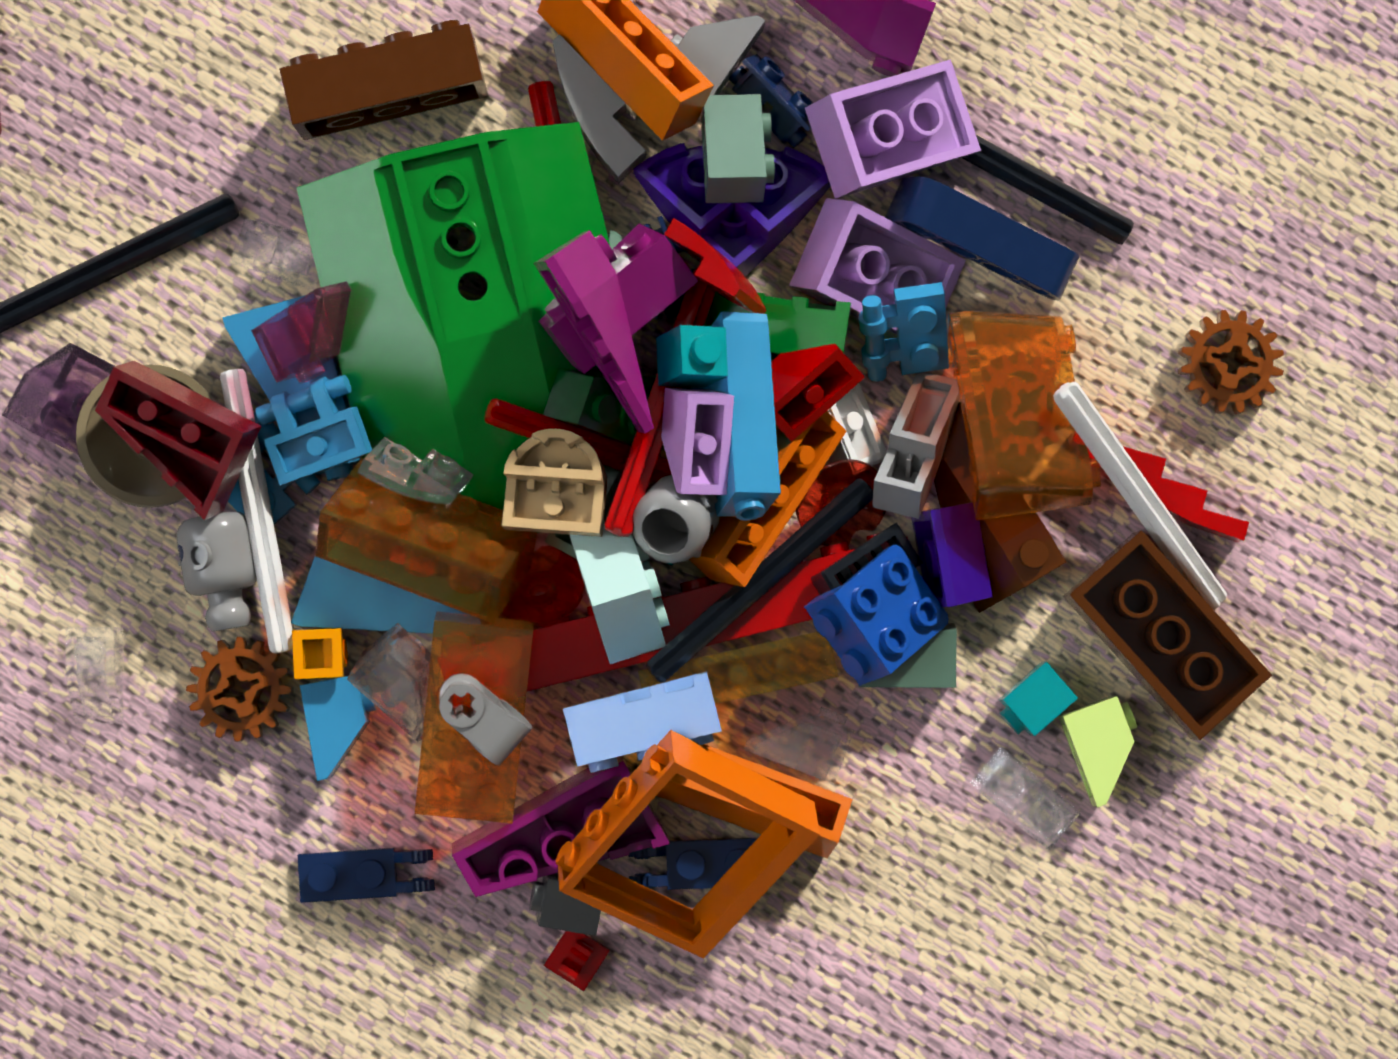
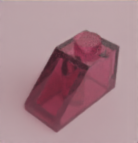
(305, 334)

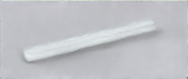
(1137, 492)
(260, 523)

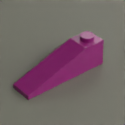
(877, 29)
(593, 302)

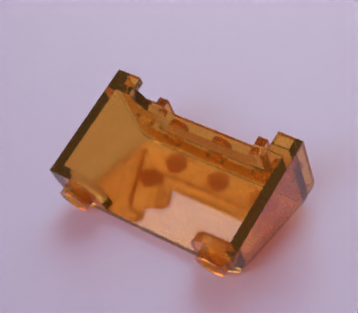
(1016, 435)

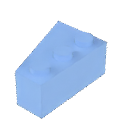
(640, 719)

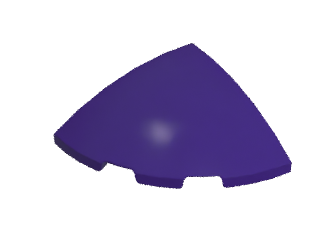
(737, 230)

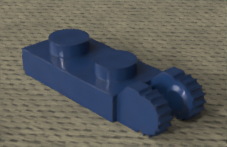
(692, 862)
(359, 874)

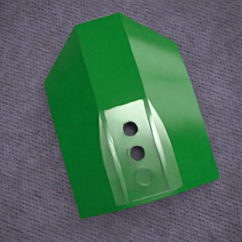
(410, 342)

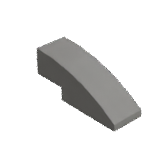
(597, 111)
(916, 445)

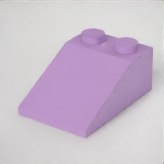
(892, 128)
(865, 255)

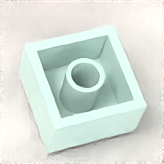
(621, 594)

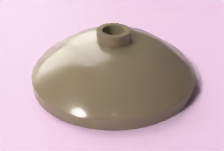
(114, 463)

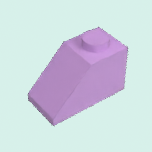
(698, 439)

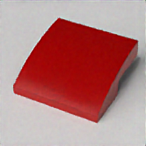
(715, 268)

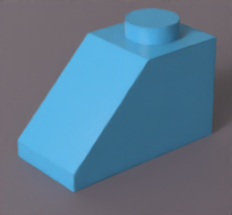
(335, 720)

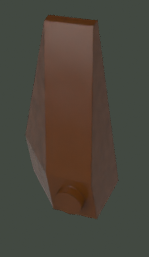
(1015, 545)

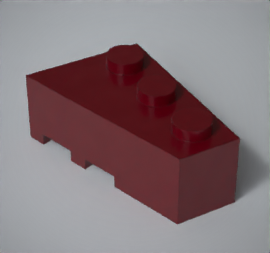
(182, 433)

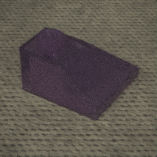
(54, 393)

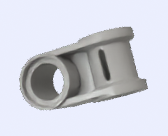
(488, 723)

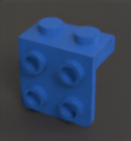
(878, 616)

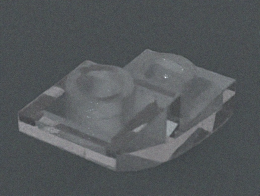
(431, 479)
(1025, 798)

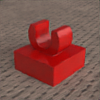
(576, 958)

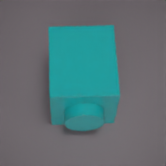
(692, 356)
(1036, 700)

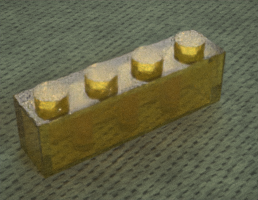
(760, 667)

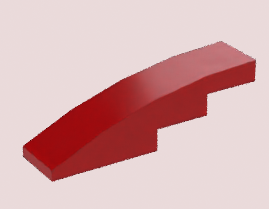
(1184, 500)

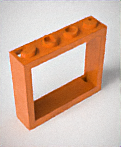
(738, 889)

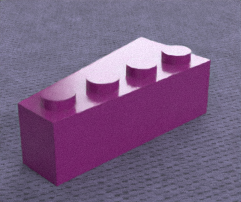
(521, 852)

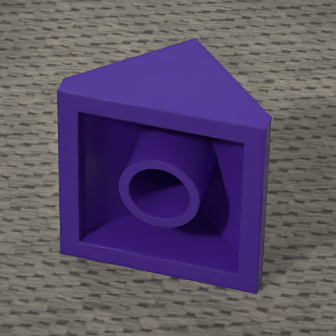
(952, 554)

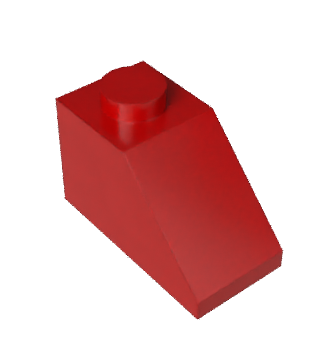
(809, 385)

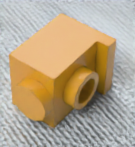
(319, 653)

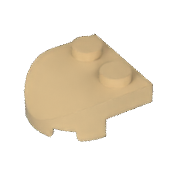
(555, 486)

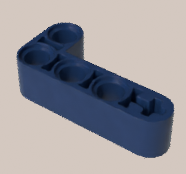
(982, 235)

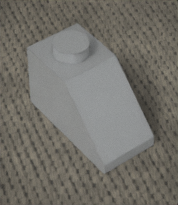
(720, 47)

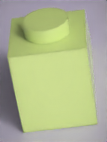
(1100, 743)

